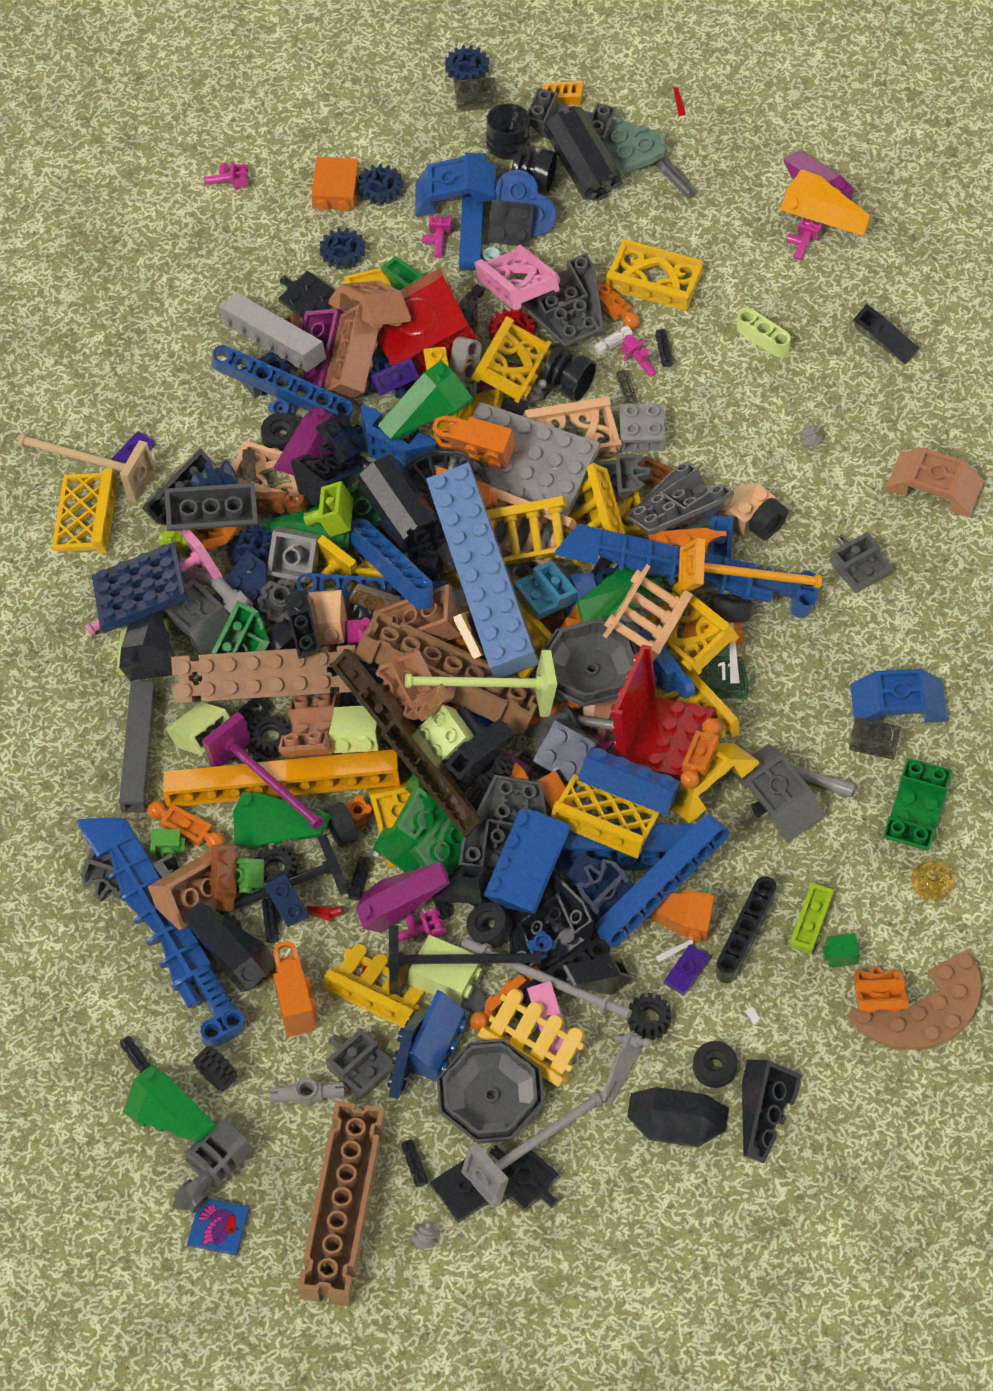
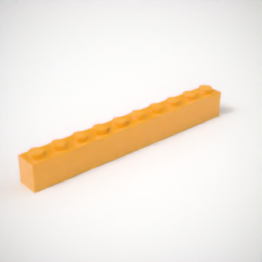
(298, 776)

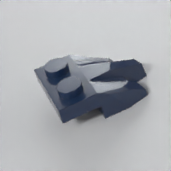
(215, 476)
(603, 886)

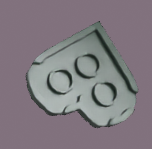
(633, 146)

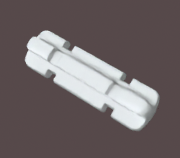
(612, 340)

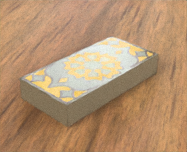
(371, 598)

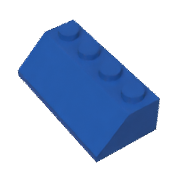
(629, 780)
(527, 861)

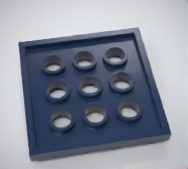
(139, 587)

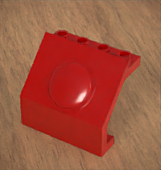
(433, 324)

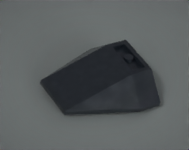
(561, 916)

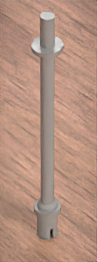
(607, 1004)

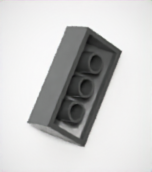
(210, 506)

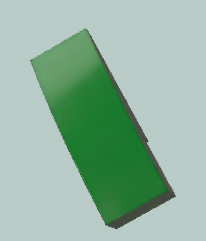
(400, 273)

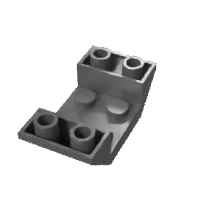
(546, 105)
(199, 617)
(782, 793)

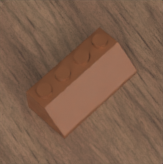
(351, 355)
(434, 620)
(184, 889)

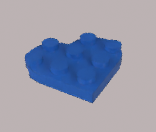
(522, 188)

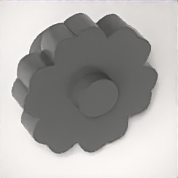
(273, 602)

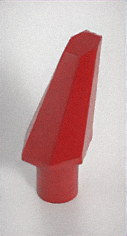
(325, 912)

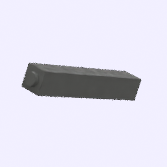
(137, 746)

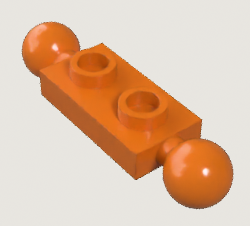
(616, 306)
(700, 753)
(190, 826)
(493, 1003)

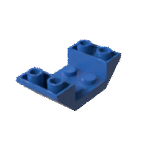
(454, 179)
(380, 445)
(899, 693)

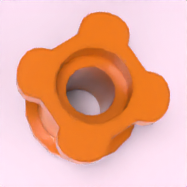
(359, 810)

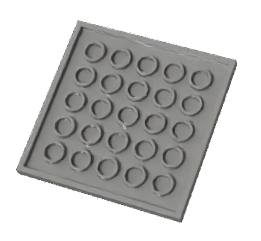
(542, 466)

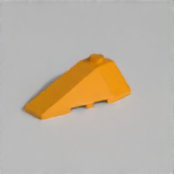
(819, 201)

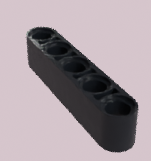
(749, 920)
(583, 954)

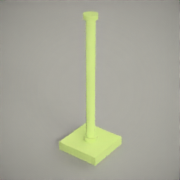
(544, 682)

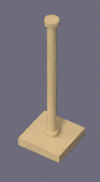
(134, 473)

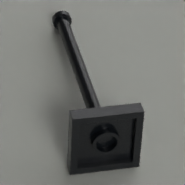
(329, 867)
(398, 959)

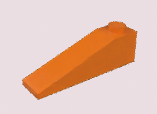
(686, 914)

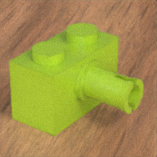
(333, 511)

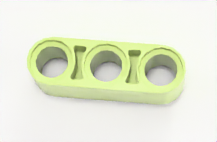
(763, 332)

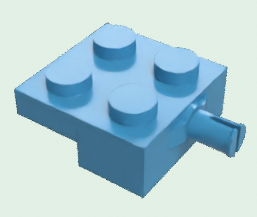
(545, 590)

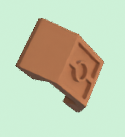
(380, 302)
(939, 476)
(309, 727)

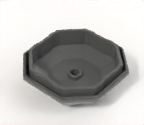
(585, 648)
(487, 1069)

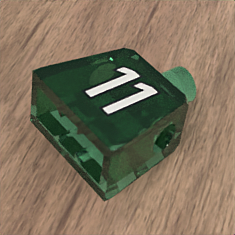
(719, 677)

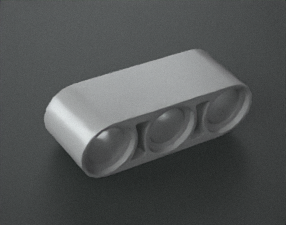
(465, 360)

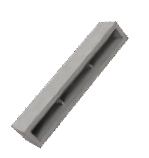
(272, 332)

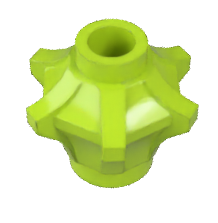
(168, 537)

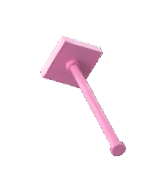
(198, 556)

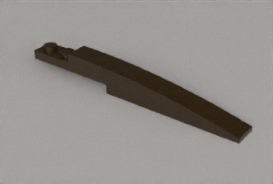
(408, 742)

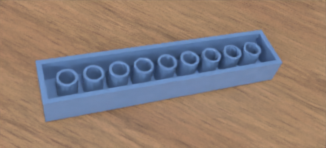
(482, 571)

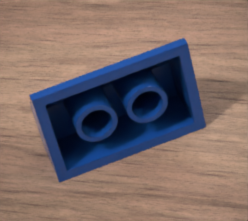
(437, 1037)

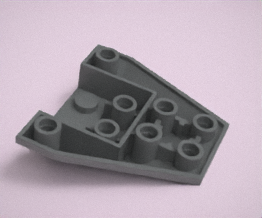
(573, 310)
(679, 500)
(498, 813)

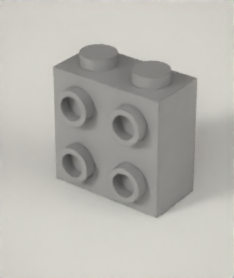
(641, 427)

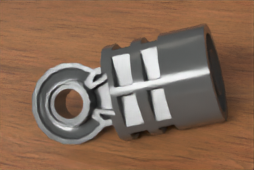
(213, 1162)

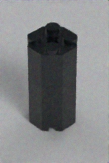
(583, 154)
(399, 504)

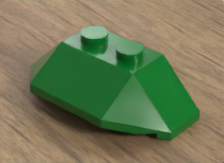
(242, 632)

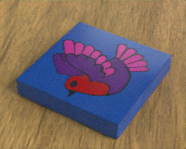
(218, 1227)

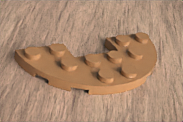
(933, 1018)

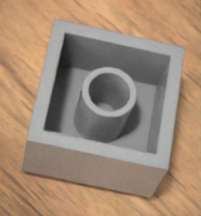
(293, 554)

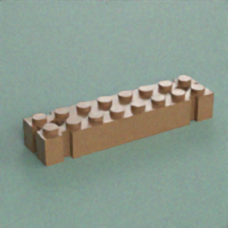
(387, 640)
(256, 675)
(342, 1203)

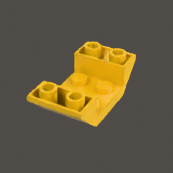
(726, 757)
(387, 805)

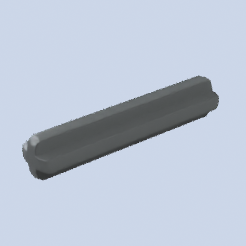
(675, 177)

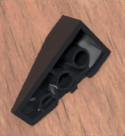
(319, 472)
(146, 649)
(234, 949)
(765, 1094)

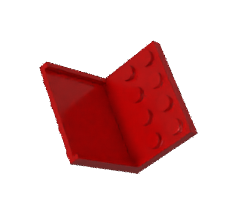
(653, 728)

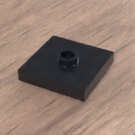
(458, 1193)

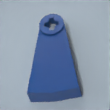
(669, 672)

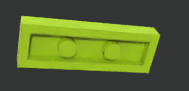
(811, 918)

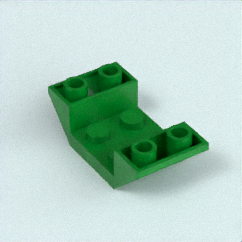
(918, 804)
(413, 821)

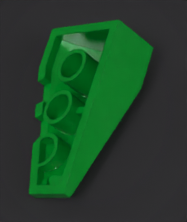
(431, 396)

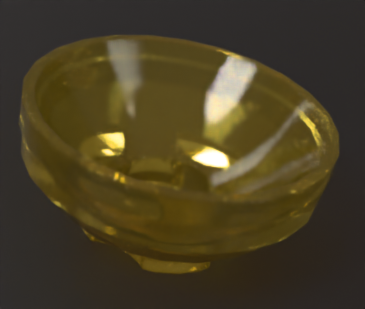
(932, 889)

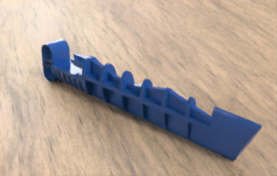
(632, 552)
(181, 948)

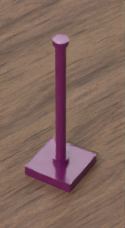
(230, 741)

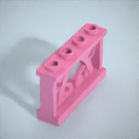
(515, 291)

